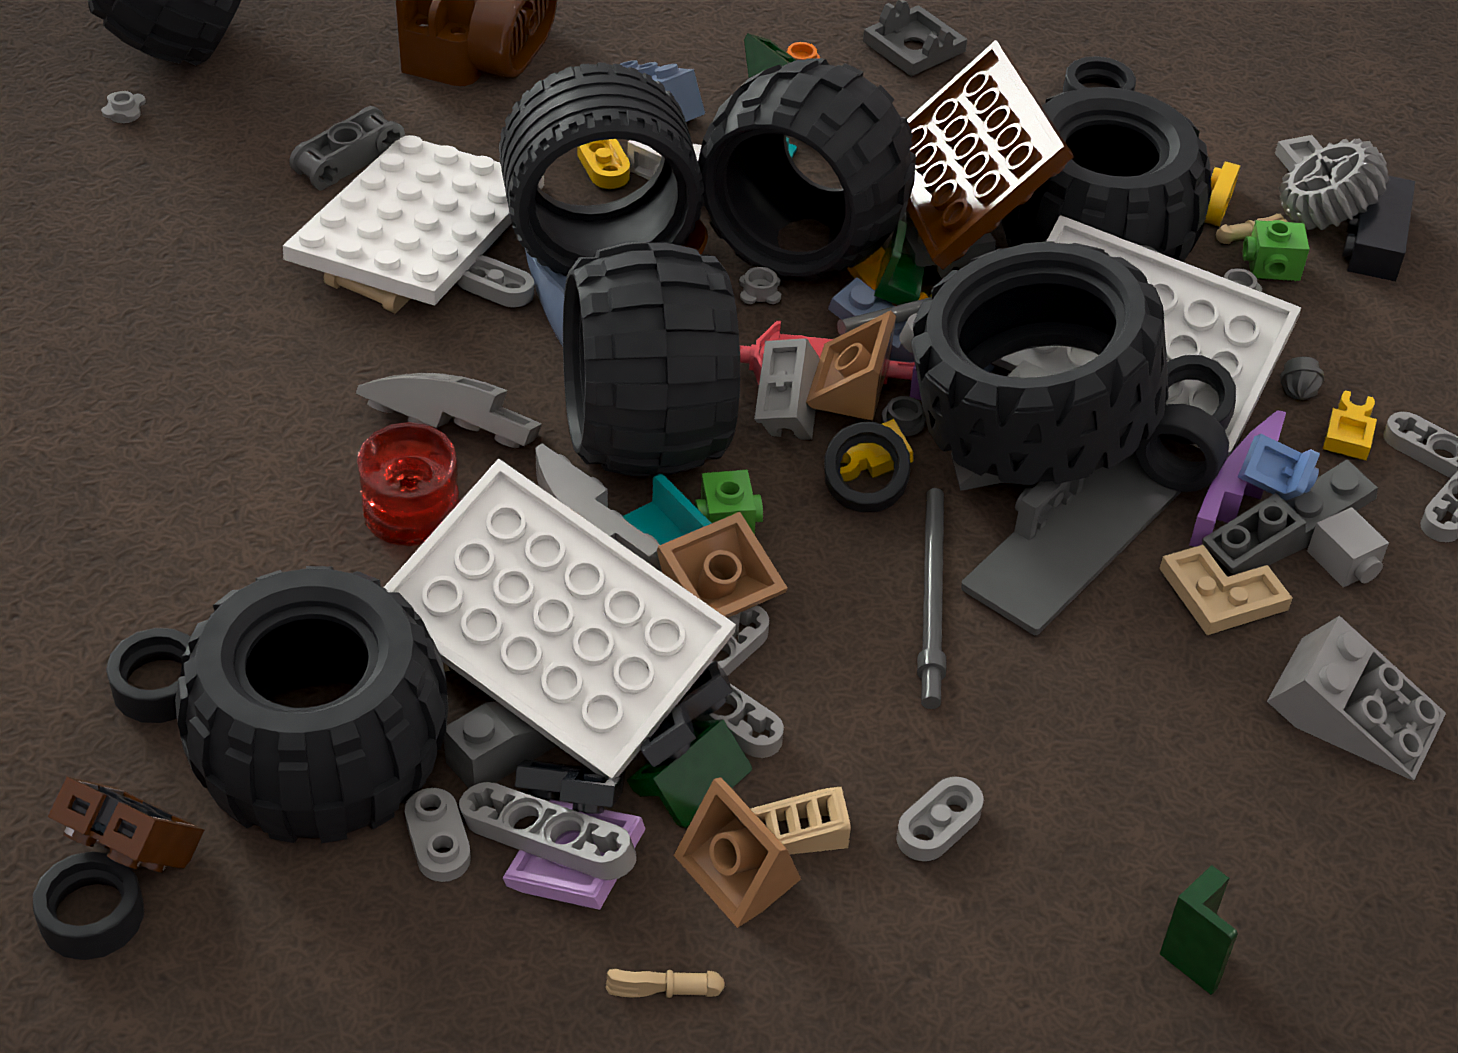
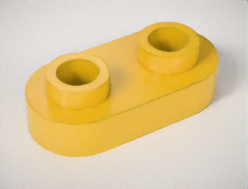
(605, 163)
(1223, 185)

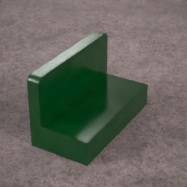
(898, 276)
(687, 779)
(1197, 937)

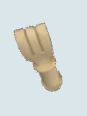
(1227, 234)
(647, 983)

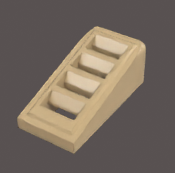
(812, 806)

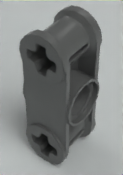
(345, 147)

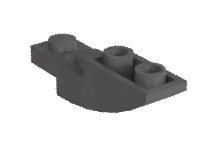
(1286, 526)

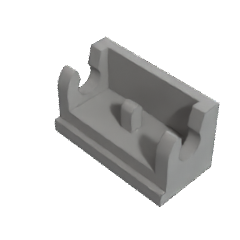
(784, 387)

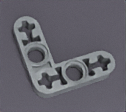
(1412, 446)
(758, 716)

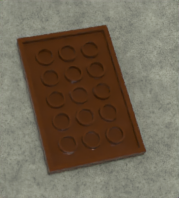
(979, 154)

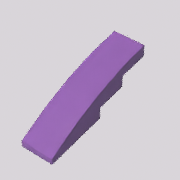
(1227, 489)

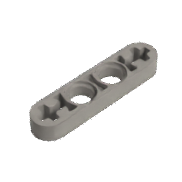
(551, 823)

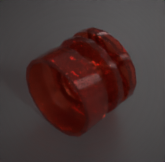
(407, 482)

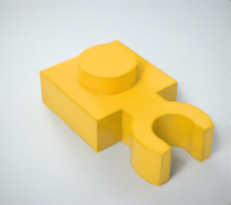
(1351, 428)
(870, 457)

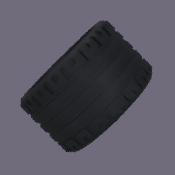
(586, 107)

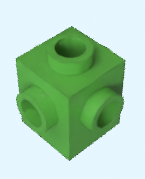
(1276, 250)
(718, 505)

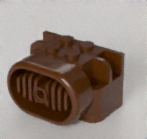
(471, 37)

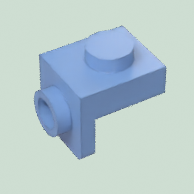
(1279, 468)

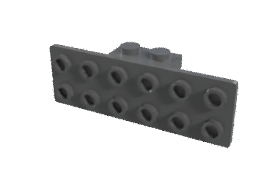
(1065, 541)

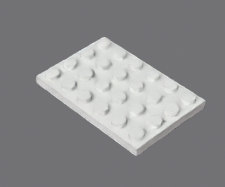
(408, 221)
(1201, 317)
(559, 619)

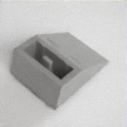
(1356, 700)

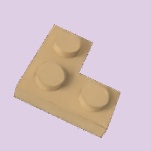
(1221, 600)

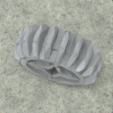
(1334, 183)

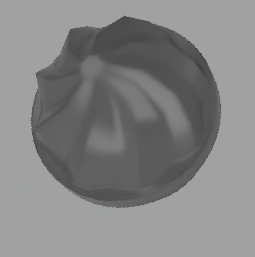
(1302, 378)

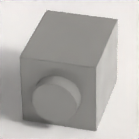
(1348, 547)

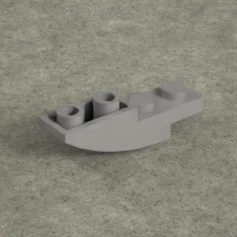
(437, 397)
(590, 500)

